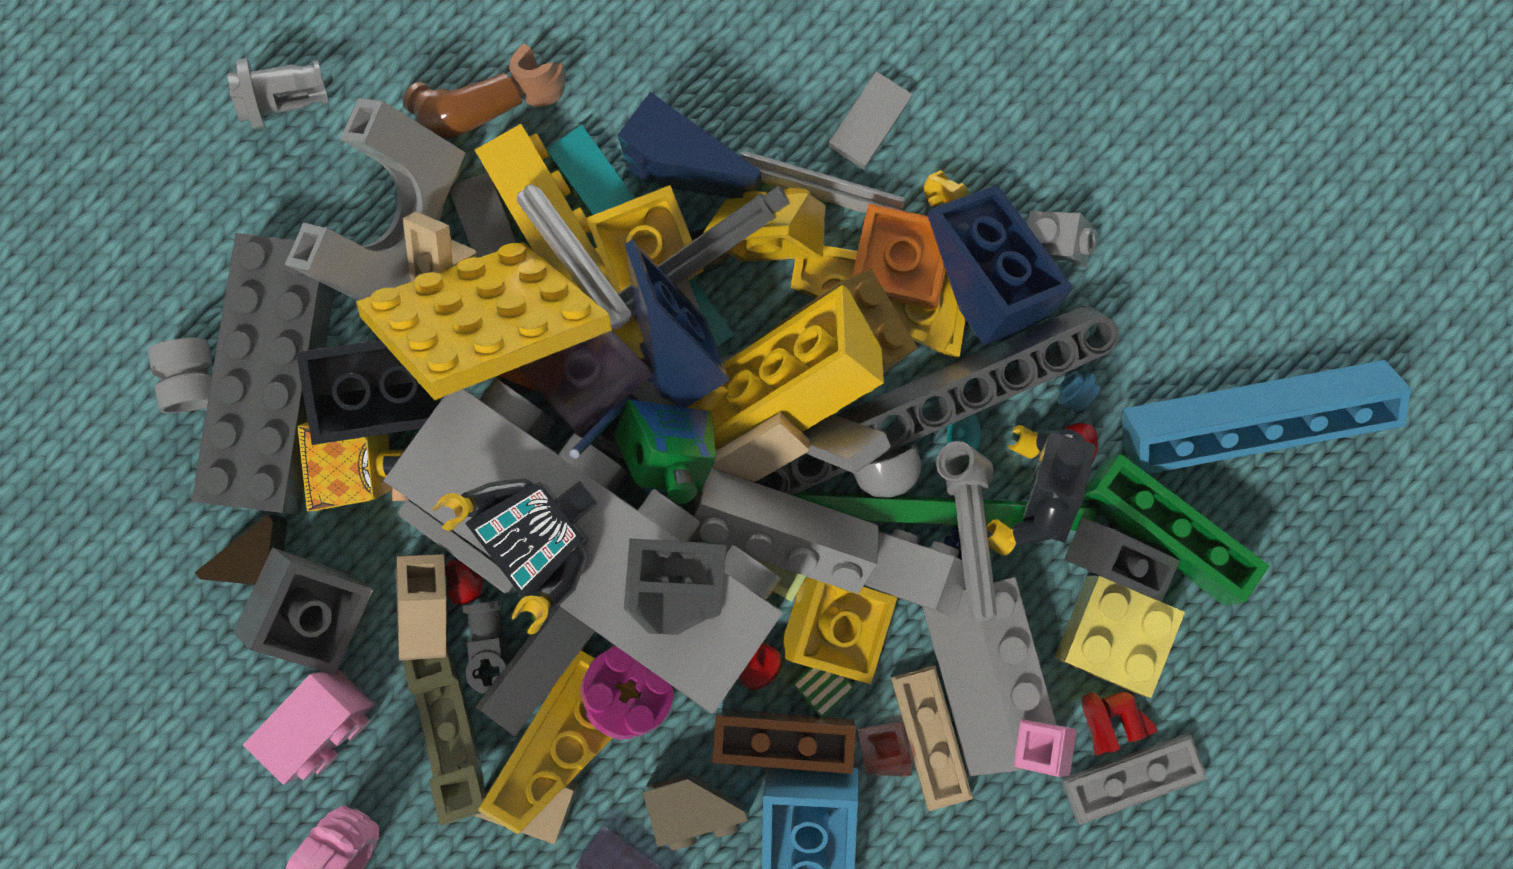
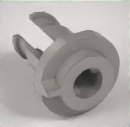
(274, 90)

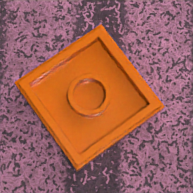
(902, 256)

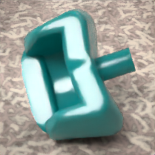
(965, 430)

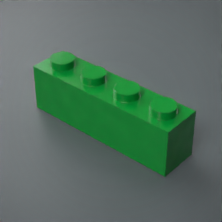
(1175, 528)

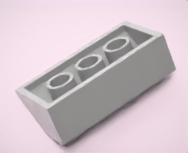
(990, 678)

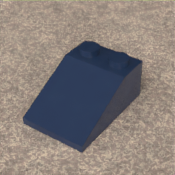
(678, 153)
(996, 264)
(673, 333)

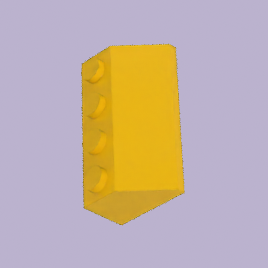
(801, 369)

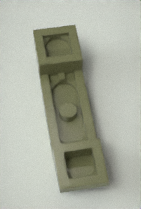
(448, 736)

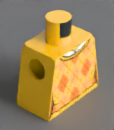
(345, 469)

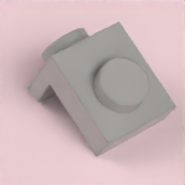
(1064, 235)

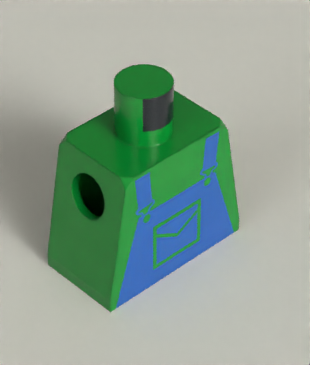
(667, 447)

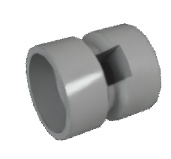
(182, 374)

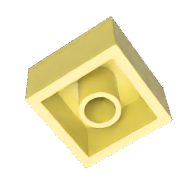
(1119, 635)

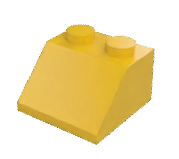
(791, 235)

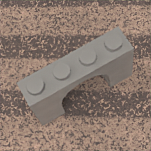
(422, 173)

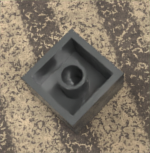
(302, 611)

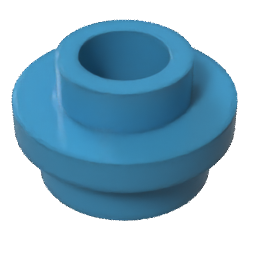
(1078, 390)

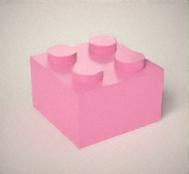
(309, 726)

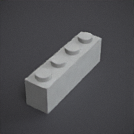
(785, 531)

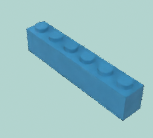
(1265, 417)

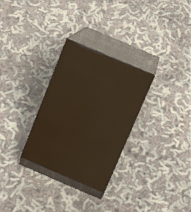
(246, 555)

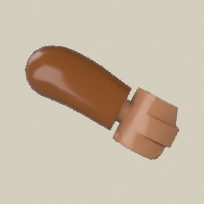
(472, 106)

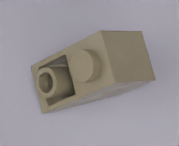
(689, 808)

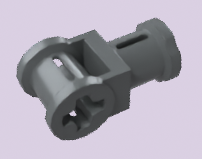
(485, 643)

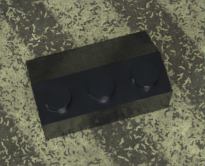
(360, 392)

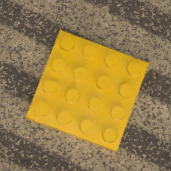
(481, 318)

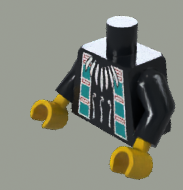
(1054, 491)
(528, 537)

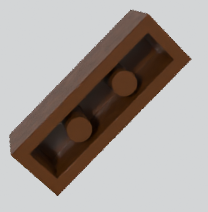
(784, 741)

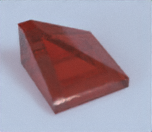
(885, 750)

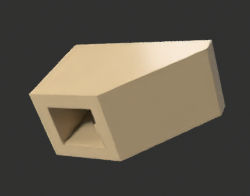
(421, 606)

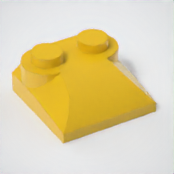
(650, 221)
(838, 629)

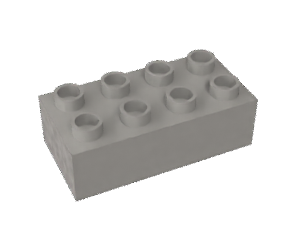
(501, 439)

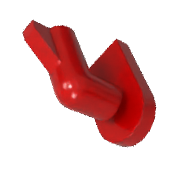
(1098, 717)

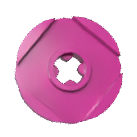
(602, 699)

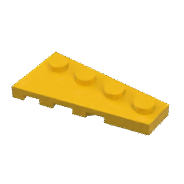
(936, 329)
(550, 752)

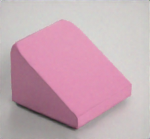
(1045, 748)

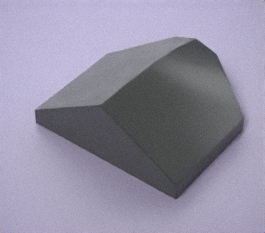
(673, 584)

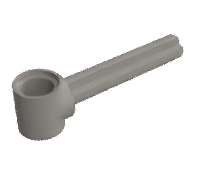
(971, 523)

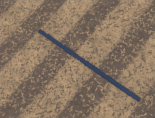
(590, 437)

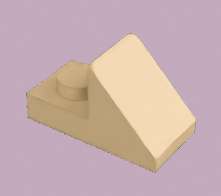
(431, 246)

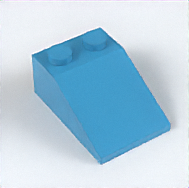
(809, 819)

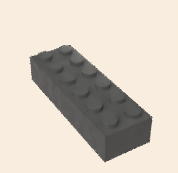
(256, 389)

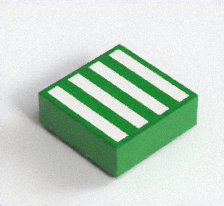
(822, 689)

